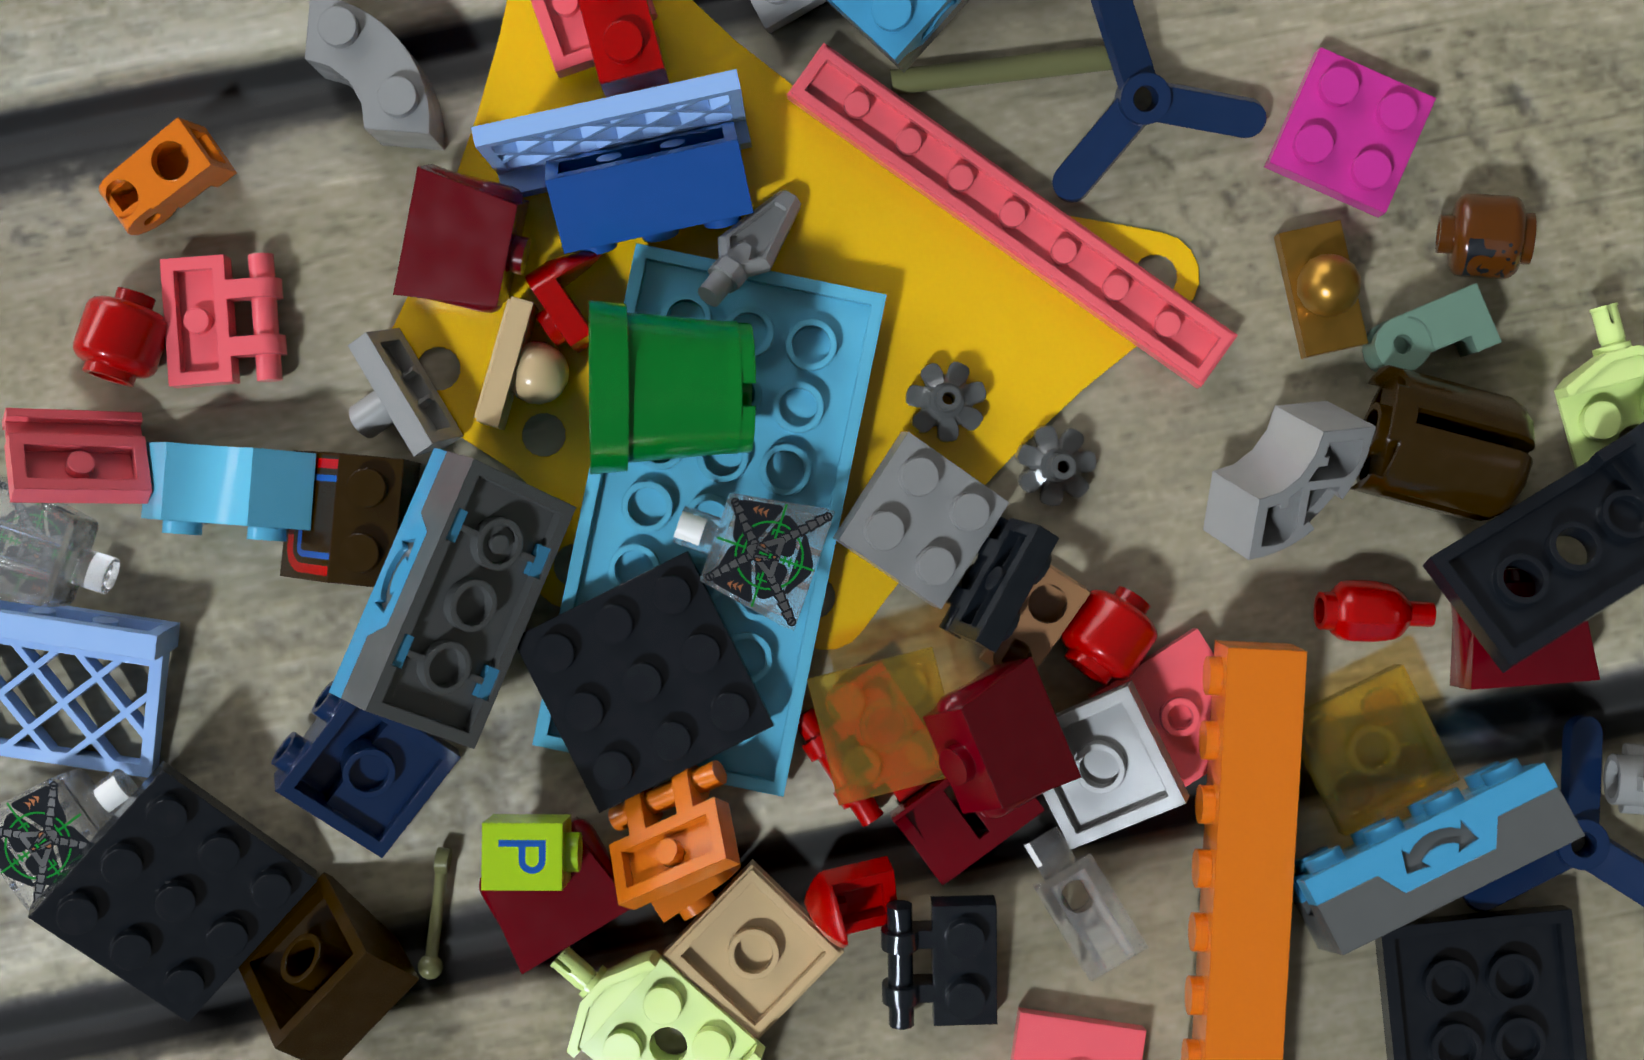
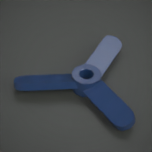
(1169, 105)
(1600, 855)

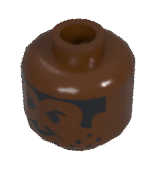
(1487, 236)

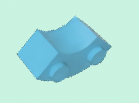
(230, 487)

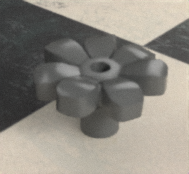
(936, 412)
(1044, 461)

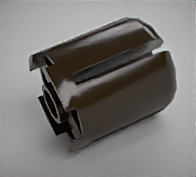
(1445, 445)

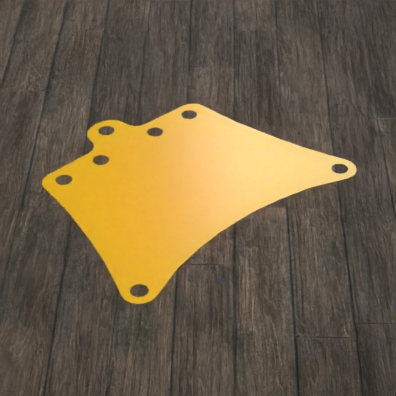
(856, 228)

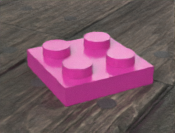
(1350, 132)

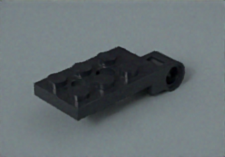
(1594, 504)

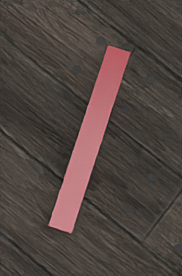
(1011, 216)

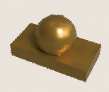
(1321, 289)

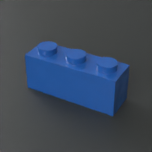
(648, 189)

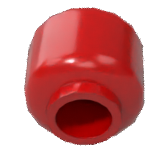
(121, 337)
(1109, 635)

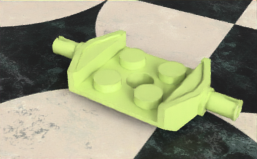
(1604, 391)
(639, 997)

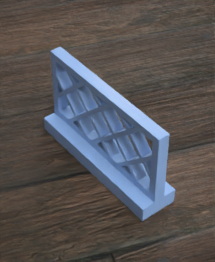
(523, 144)
(89, 637)

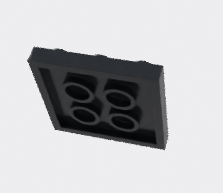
(644, 681)
(173, 892)
(1483, 987)

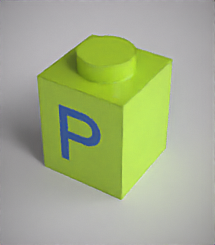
(529, 852)

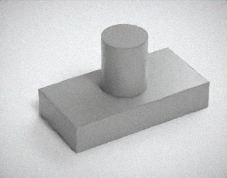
(400, 394)

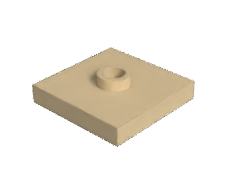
(753, 950)

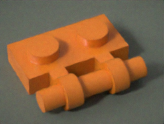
(679, 849)

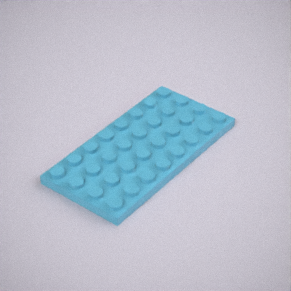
(809, 399)

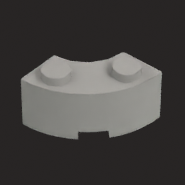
(390, 84)
(1287, 478)

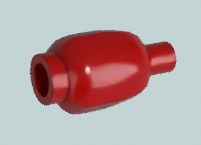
(1369, 611)

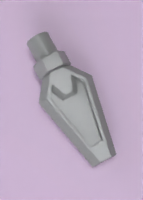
(750, 246)

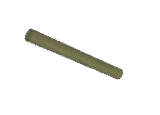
(1000, 69)

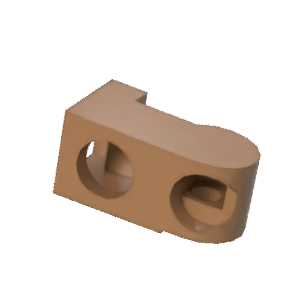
(1042, 619)

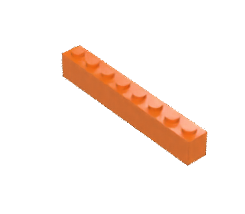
(1246, 851)

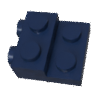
(361, 771)

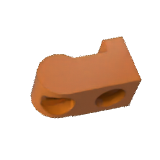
(165, 176)

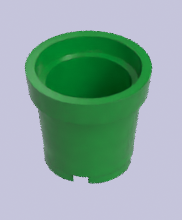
(667, 387)

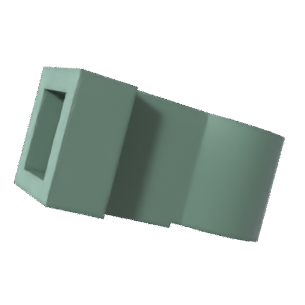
(1415, 334)

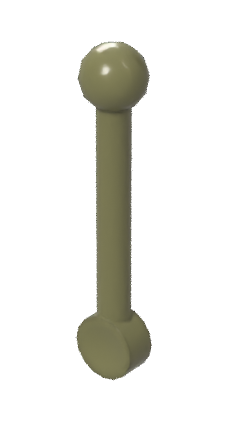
(430, 965)

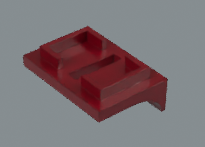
(945, 836)

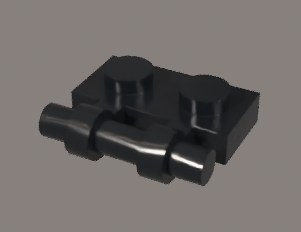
(997, 585)
(962, 961)

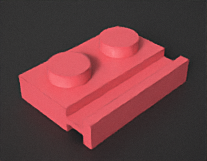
(76, 456)

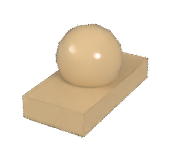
(519, 367)

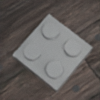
(921, 520)
(1120, 764)

